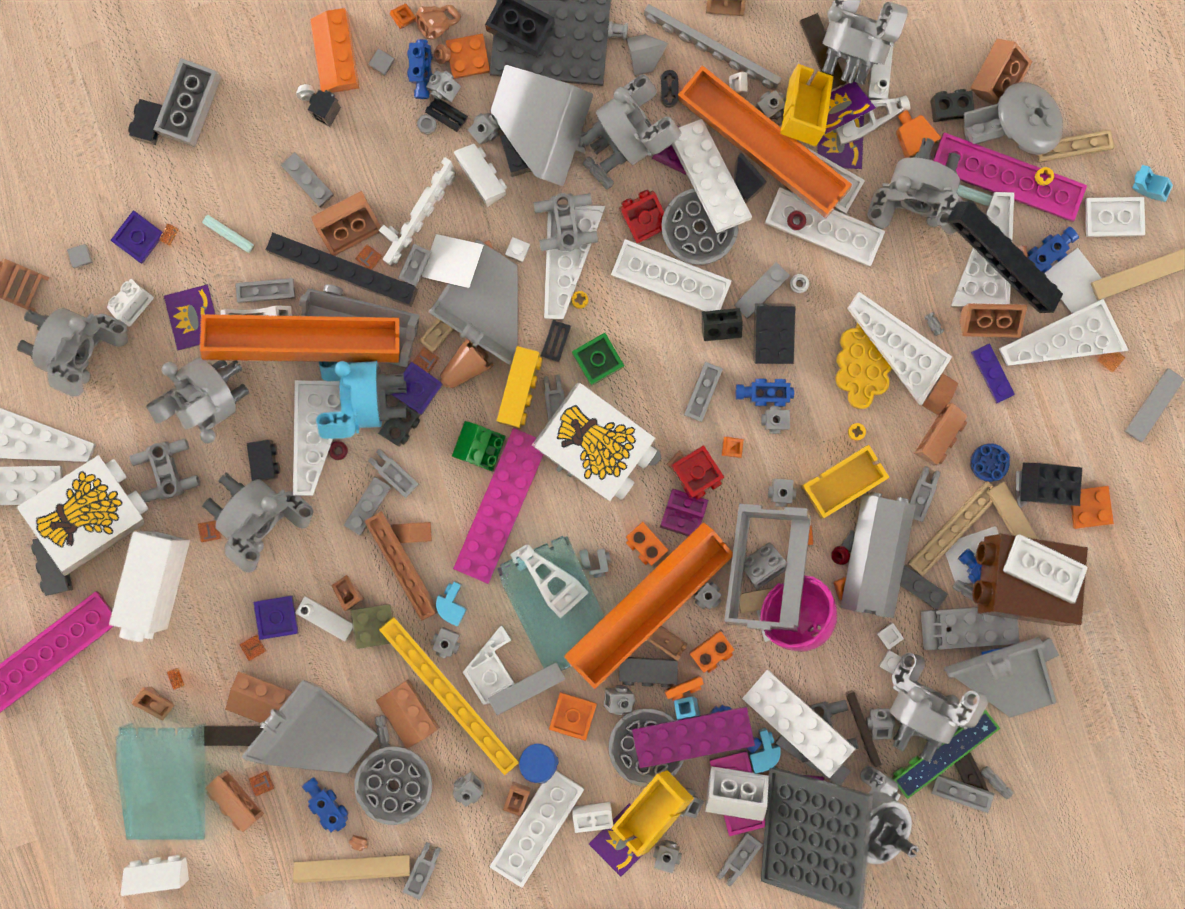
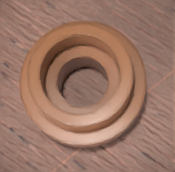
(442, 54)
(358, 842)

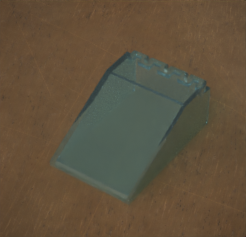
(546, 631)
(162, 782)

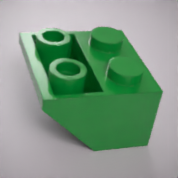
(478, 446)

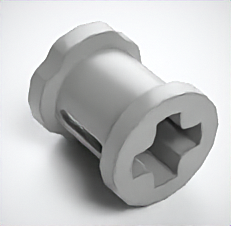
(617, 30)

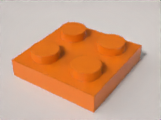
(468, 56)
(1094, 508)
(692, 685)
(572, 716)

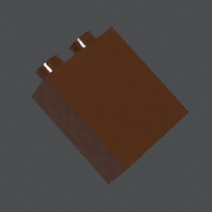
(1013, 598)

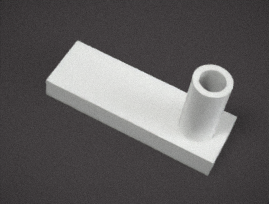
(880, 79)
(324, 618)

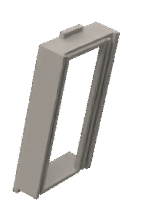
(794, 569)

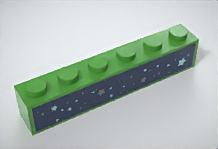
(921, 772)

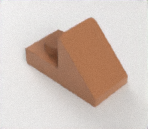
(153, 703)

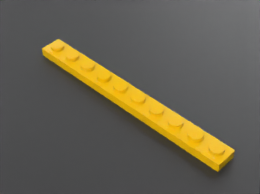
(448, 695)

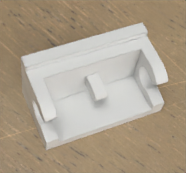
(592, 817)

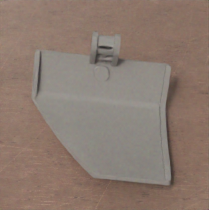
(541, 120)
(488, 308)
(1010, 677)
(311, 733)

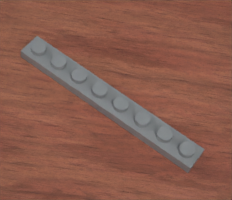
(705, 43)

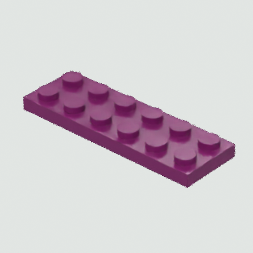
(693, 737)

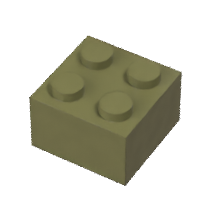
(367, 623)

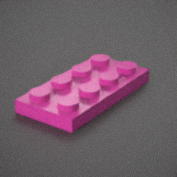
(739, 762)

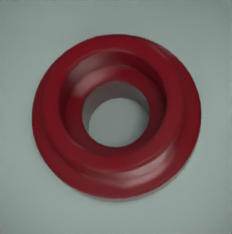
(796, 214)
(342, 455)
(840, 555)

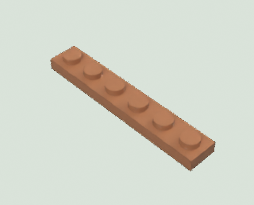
(401, 566)

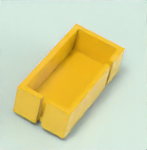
(807, 105)
(518, 387)
(844, 481)
(652, 813)

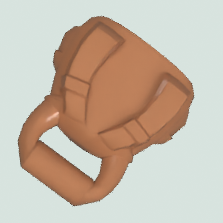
(433, 20)

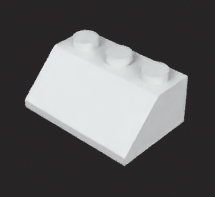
(481, 174)
(737, 793)
(154, 875)

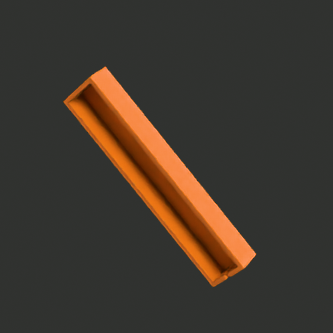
(762, 142)
(299, 338)
(649, 605)

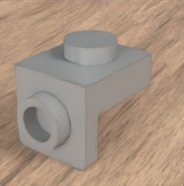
(604, 559)

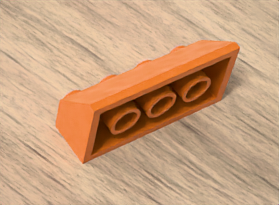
(334, 51)

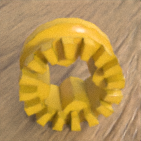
(1039, 180)
(576, 304)
(861, 428)

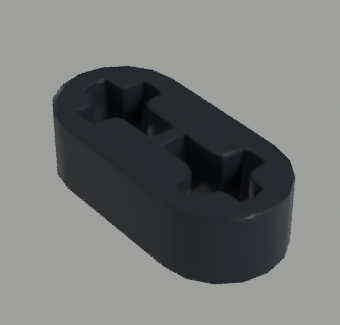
(674, 88)

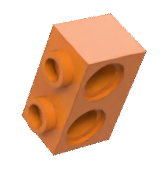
(649, 540)
(708, 647)

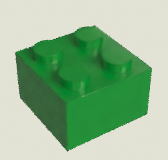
(598, 359)

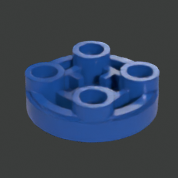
(990, 462)
(538, 763)

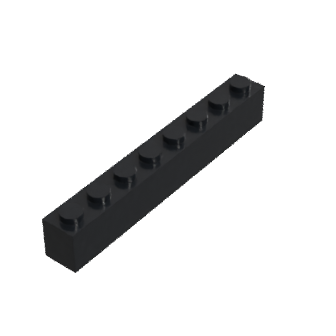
(1004, 256)
(341, 269)

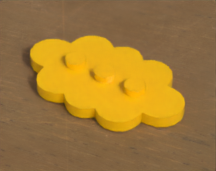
(861, 368)

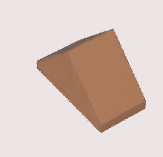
(940, 394)
(413, 532)
(347, 593)
(517, 798)

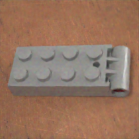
(966, 629)

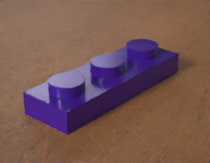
(993, 373)

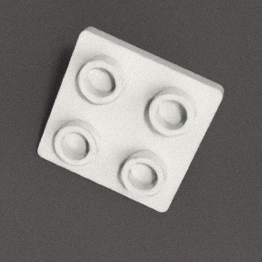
(129, 302)

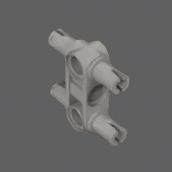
(565, 222)
(165, 470)

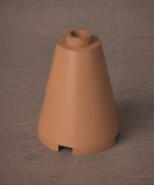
(465, 365)

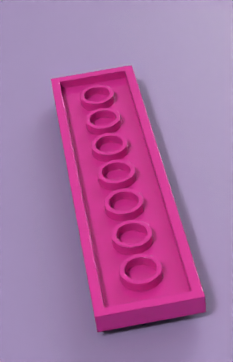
(1006, 174)
(499, 507)
(53, 648)

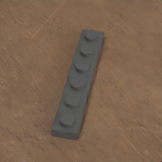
(911, 581)

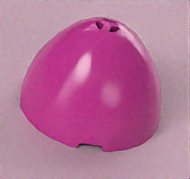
(816, 610)

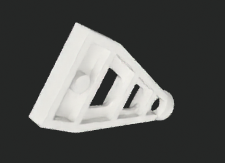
(849, 131)
(566, 597)

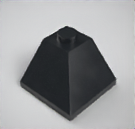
(747, 178)

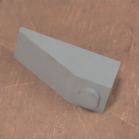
(762, 289)

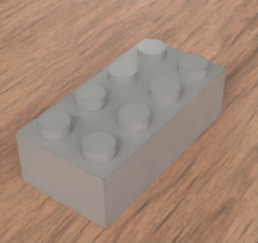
(187, 102)

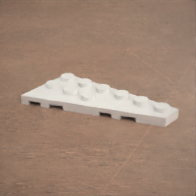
(423, 208)
(565, 267)
(980, 280)
(1076, 335)
(906, 351)
(36, 441)
(309, 448)

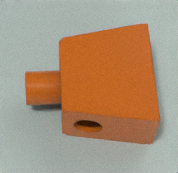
(912, 133)

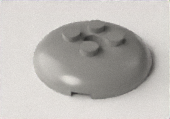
(1030, 117)
(688, 243)
(623, 749)
(389, 804)

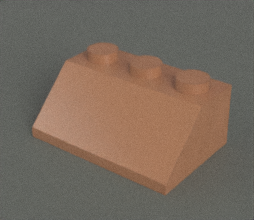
(1001, 69)
(346, 223)
(992, 320)
(942, 434)
(255, 697)
(407, 714)
(233, 801)

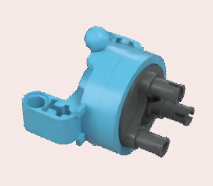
(361, 398)

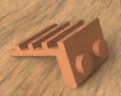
(7, 275)

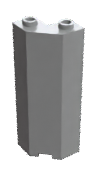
(330, 305)
(878, 555)

